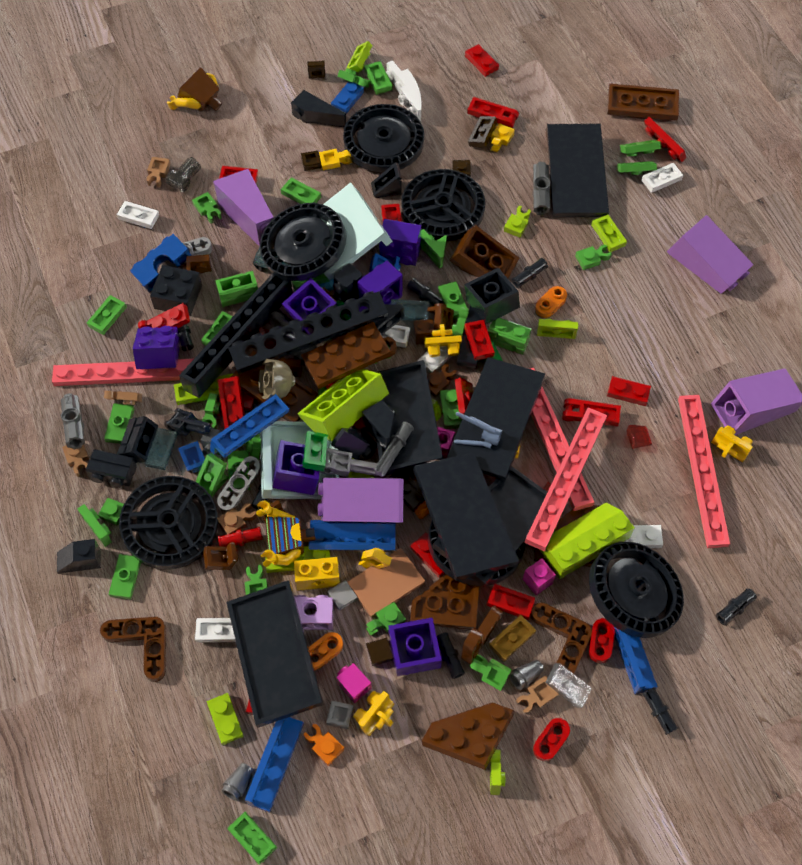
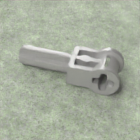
(342, 464)

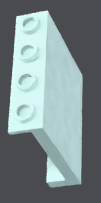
(361, 227)
(270, 442)

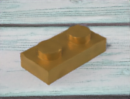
(512, 638)

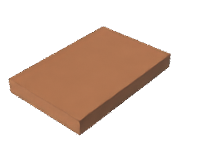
(386, 585)

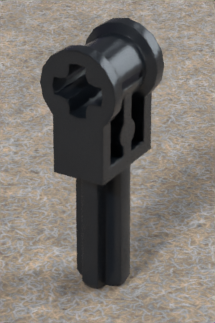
(185, 421)

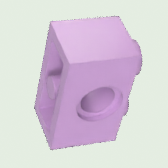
(322, 618)

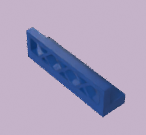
(248, 426)
(353, 535)
(635, 662)
(274, 763)

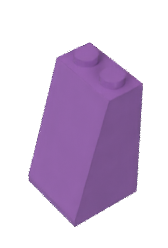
(243, 203)
(711, 256)
(757, 400)
(361, 499)

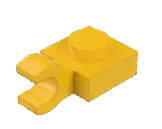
(500, 136)
(331, 159)
(375, 557)

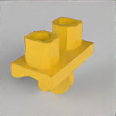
(434, 343)
(732, 444)
(377, 714)

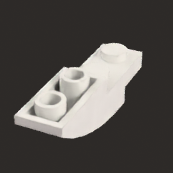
(407, 87)

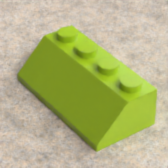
(344, 402)
(586, 538)

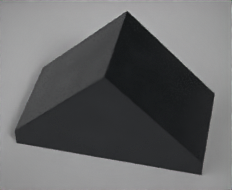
(388, 183)

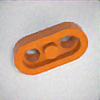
(552, 300)
(323, 652)

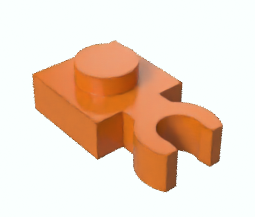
(325, 746)

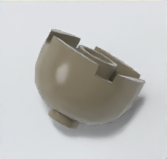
(275, 379)

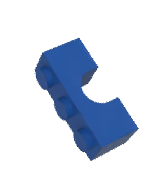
(169, 250)

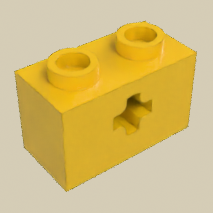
(316, 573)

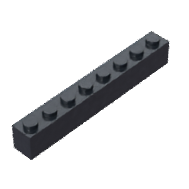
(245, 323)

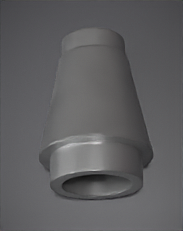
(526, 674)
(237, 782)

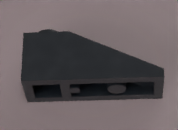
(316, 111)

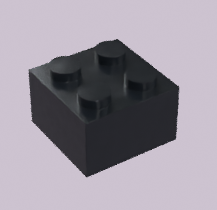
(176, 287)
(492, 295)

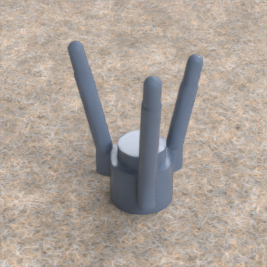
(490, 434)

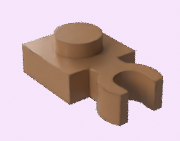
(157, 168)
(128, 398)
(76, 458)
(235, 520)
(539, 693)

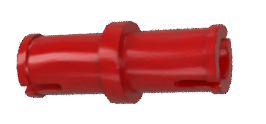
(241, 537)

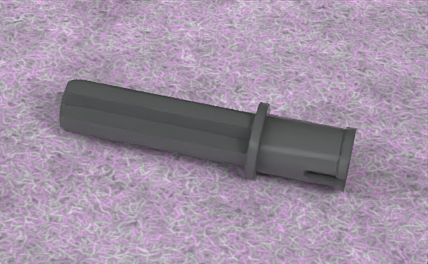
(398, 441)

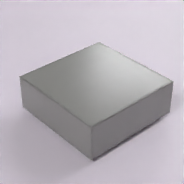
(342, 595)
(340, 714)

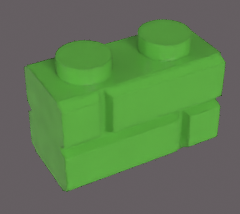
(236, 288)
(509, 335)

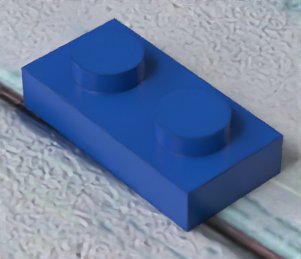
(348, 96)

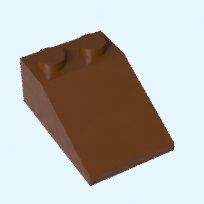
(481, 253)

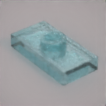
(413, 309)
(161, 449)

